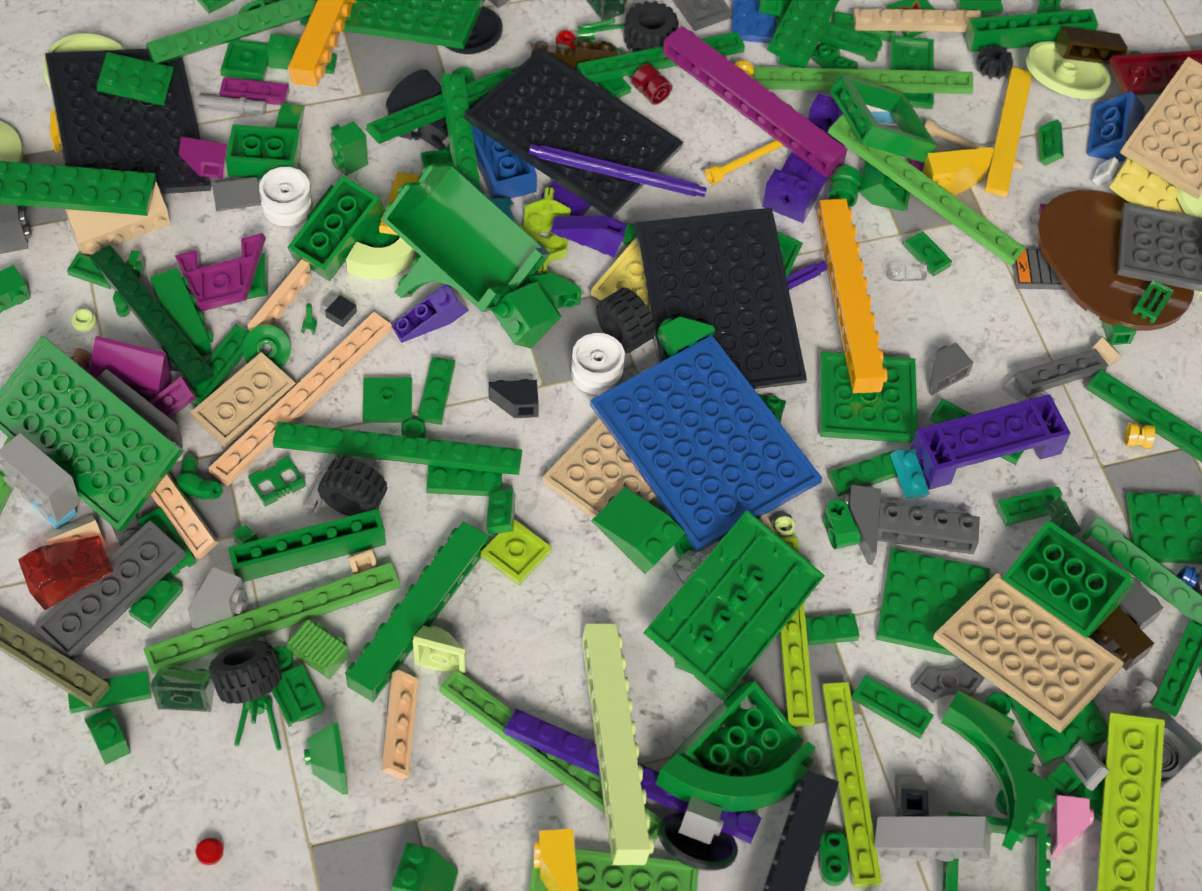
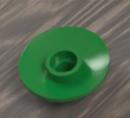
(269, 335)

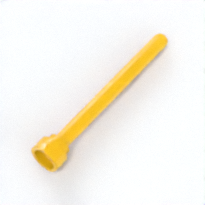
(716, 173)

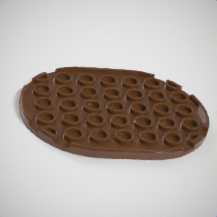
(1081, 244)

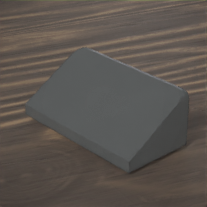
(236, 194)

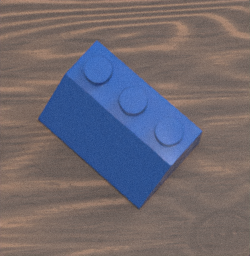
(1113, 125)

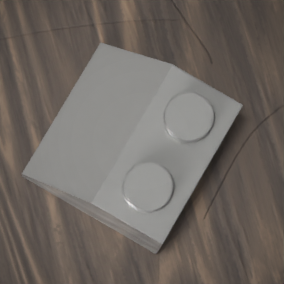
(217, 599)

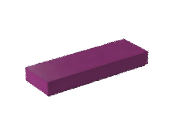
(255, 90)

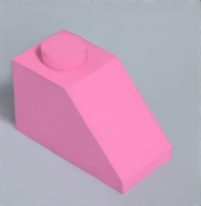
(1069, 821)

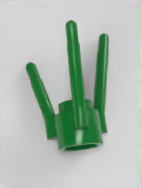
(588, 30)
(256, 708)

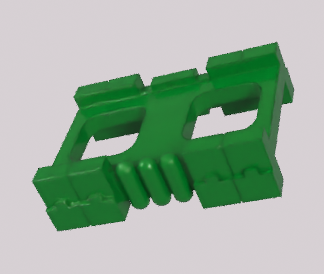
(272, 475)

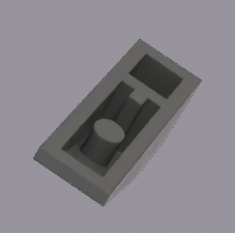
(865, 509)

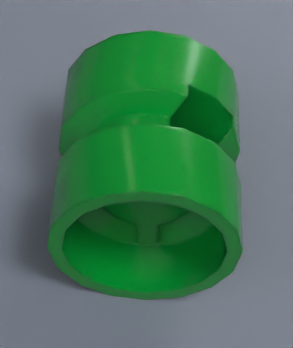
(845, 184)

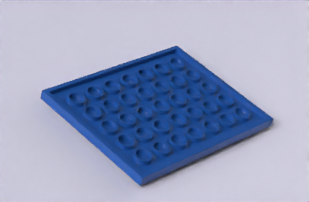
(705, 442)

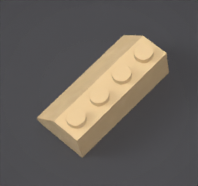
(99, 229)

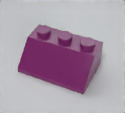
(138, 367)

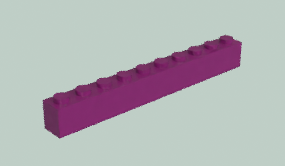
(754, 101)

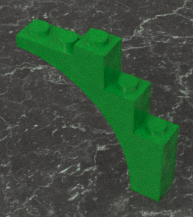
(991, 736)

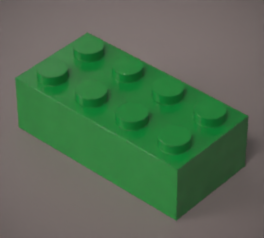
(336, 227)

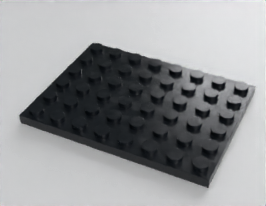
(564, 110)
(120, 131)
(728, 276)

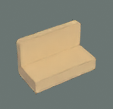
(78, 529)

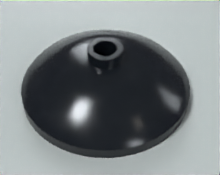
(484, 34)
(695, 853)

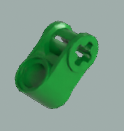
(840, 525)

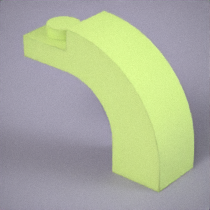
(380, 262)

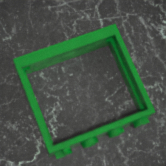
(854, 95)
(999, 826)

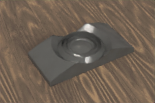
(1178, 749)

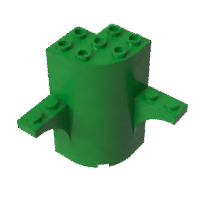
(462, 238)

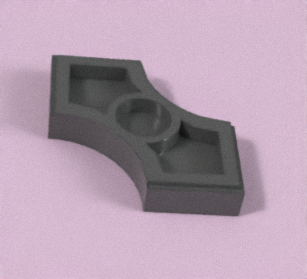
(936, 684)

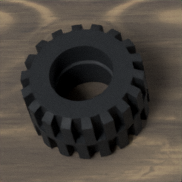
(648, 25)
(626, 319)
(352, 487)
(245, 672)

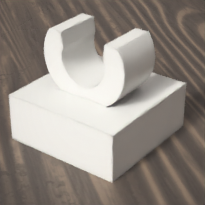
(1106, 172)

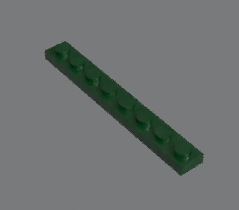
(152, 316)

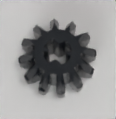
(994, 61)

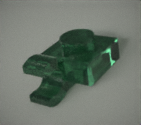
(1060, 517)

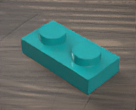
(909, 474)

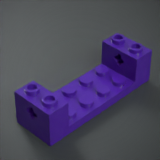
(798, 184)
(989, 435)

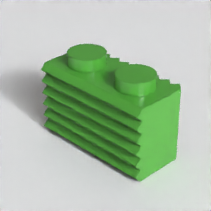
(318, 648)

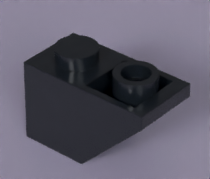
(515, 397)
(911, 796)

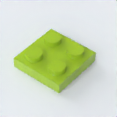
(516, 553)

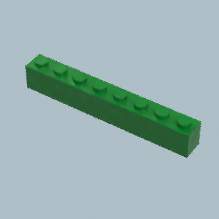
(418, 609)

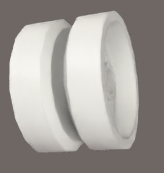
(285, 196)
(597, 363)

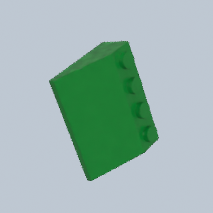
(1069, 579)
(742, 736)

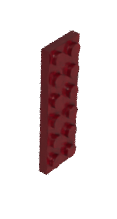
(1149, 71)

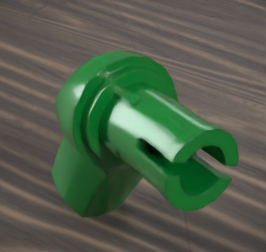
(195, 486)

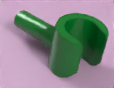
(309, 322)

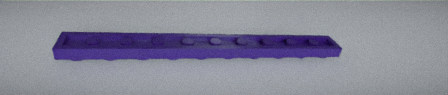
(584, 755)

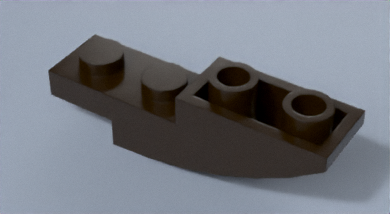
(580, 52)

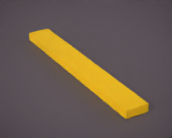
(1008, 132)

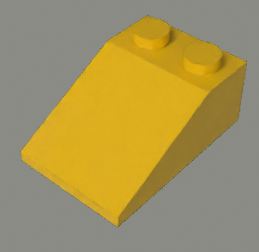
(958, 169)
(556, 859)

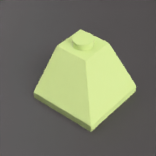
(438, 650)

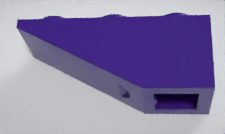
(593, 231)
(432, 313)

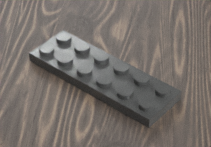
(88, 613)

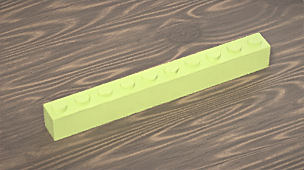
(615, 746)

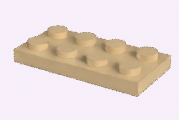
(242, 399)

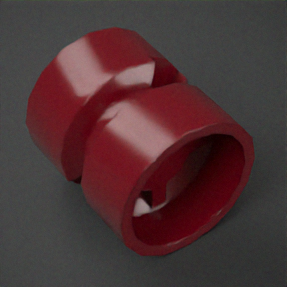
(652, 84)

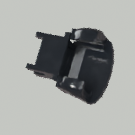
(411, 91)

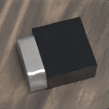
(338, 309)

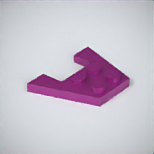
(225, 281)

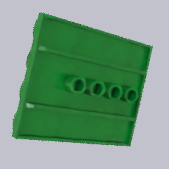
(734, 605)

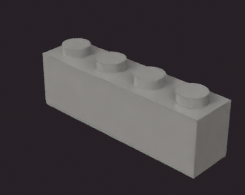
(933, 838)

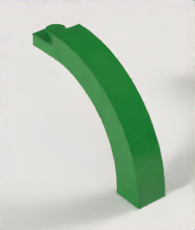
(733, 792)

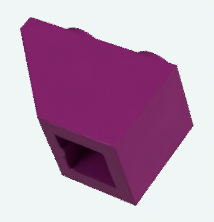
(204, 156)

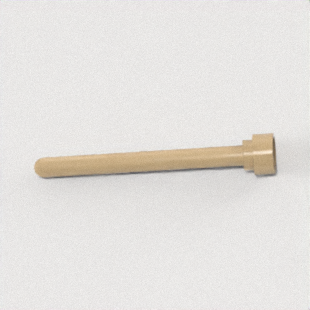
(934, 130)

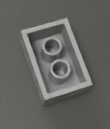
(38, 478)

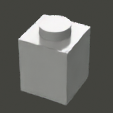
(701, 820)

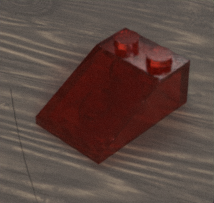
(64, 569)

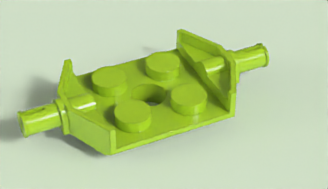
(539, 219)

